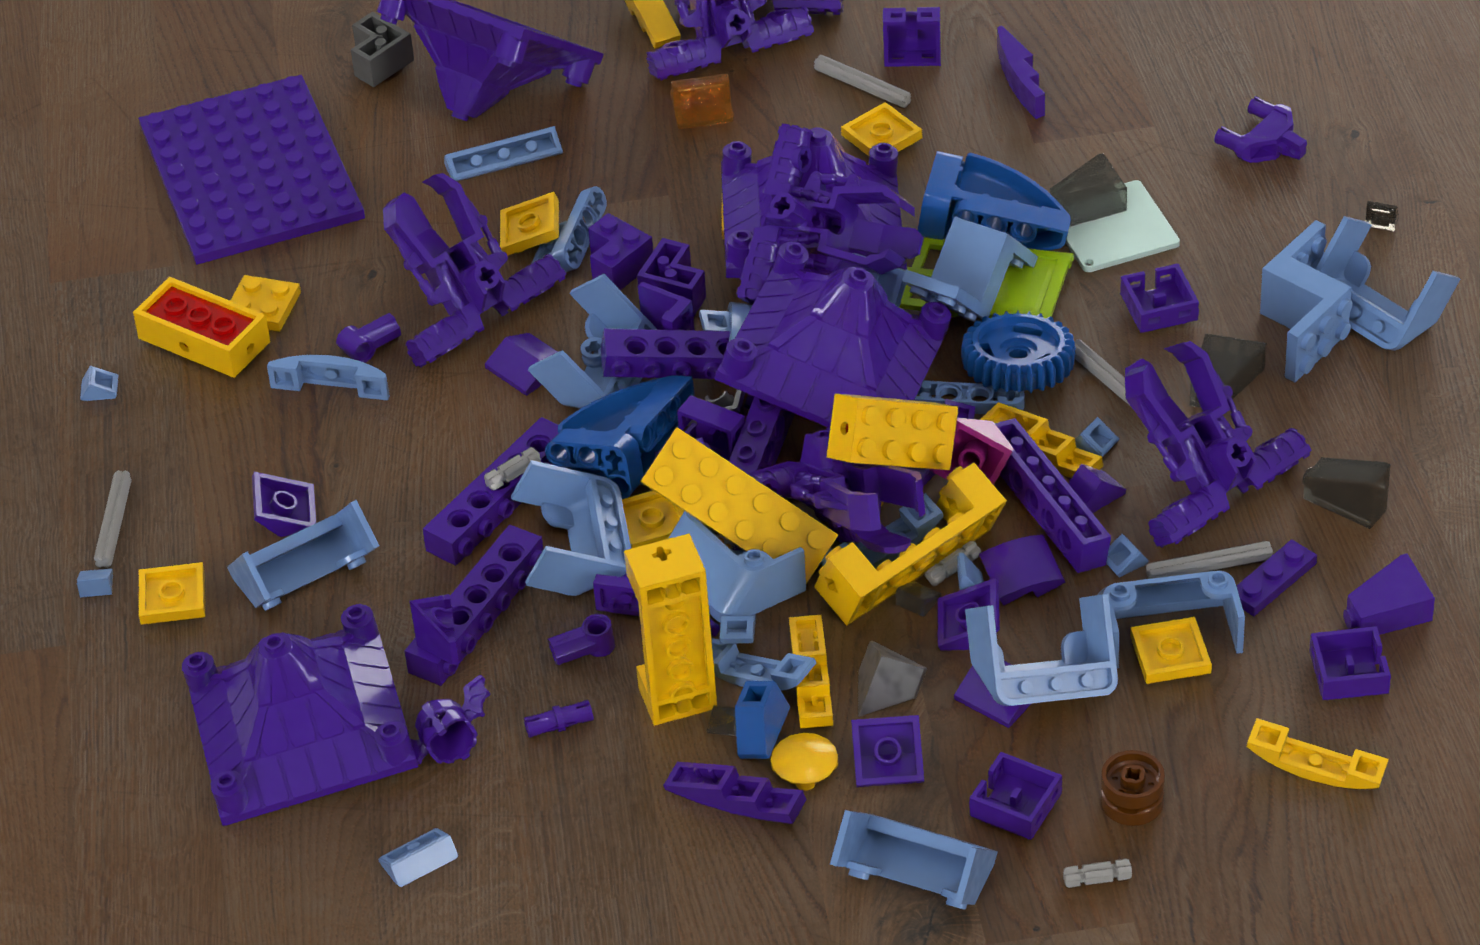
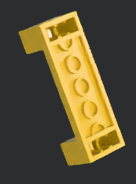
(855, 586)
(674, 628)

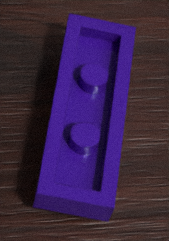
(1275, 576)

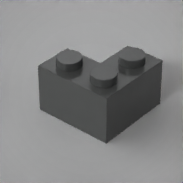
(379, 49)

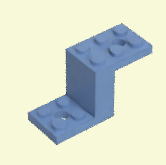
(970, 269)
(1305, 301)

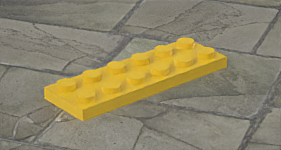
(734, 502)

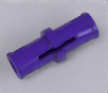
(558, 718)

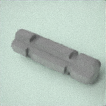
(511, 469)
(948, 565)
(1097, 873)

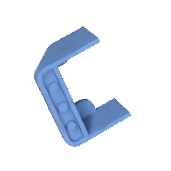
(607, 310)
(1371, 312)
(595, 525)
(304, 557)
(746, 581)
(1175, 595)
(1085, 669)
(912, 857)

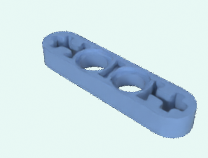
(576, 226)
(966, 391)

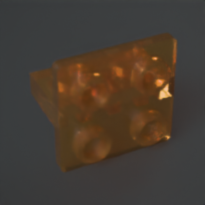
(701, 101)

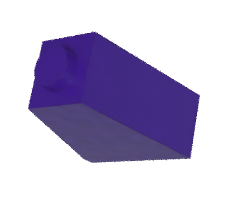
(1391, 599)

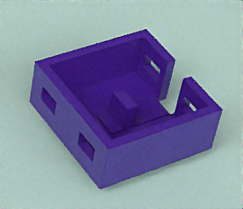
(911, 37)
(1162, 307)
(714, 424)
(1347, 661)
(1019, 797)

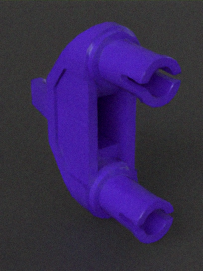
(1269, 138)

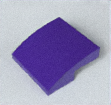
(1022, 567)

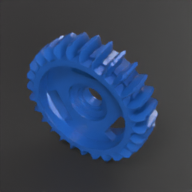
(1018, 352)

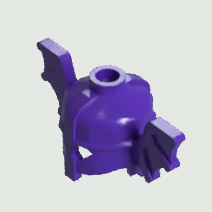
(447, 727)

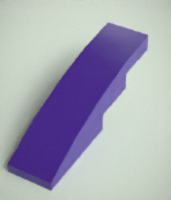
(1019, 72)
(742, 795)

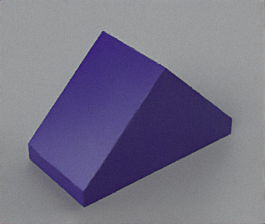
(1095, 487)

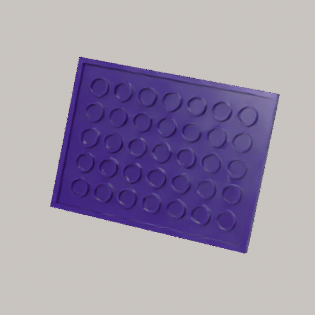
(250, 169)

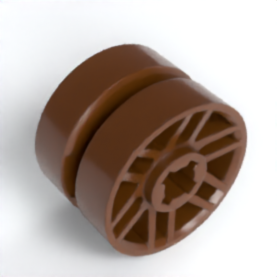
(1132, 787)

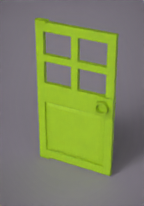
(1020, 290)

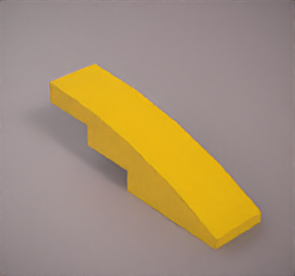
(655, 20)
(1055, 445)
(814, 690)

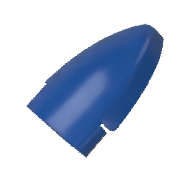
(991, 197)
(621, 431)

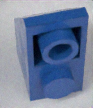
(759, 718)

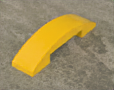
(1314, 762)

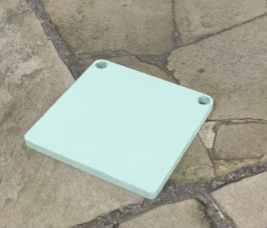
(1123, 235)

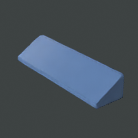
(503, 154)

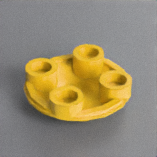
(804, 759)

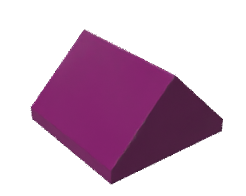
(979, 444)

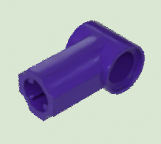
(362, 342)
(592, 638)

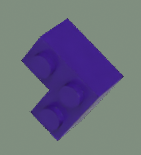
(618, 250)
(672, 271)

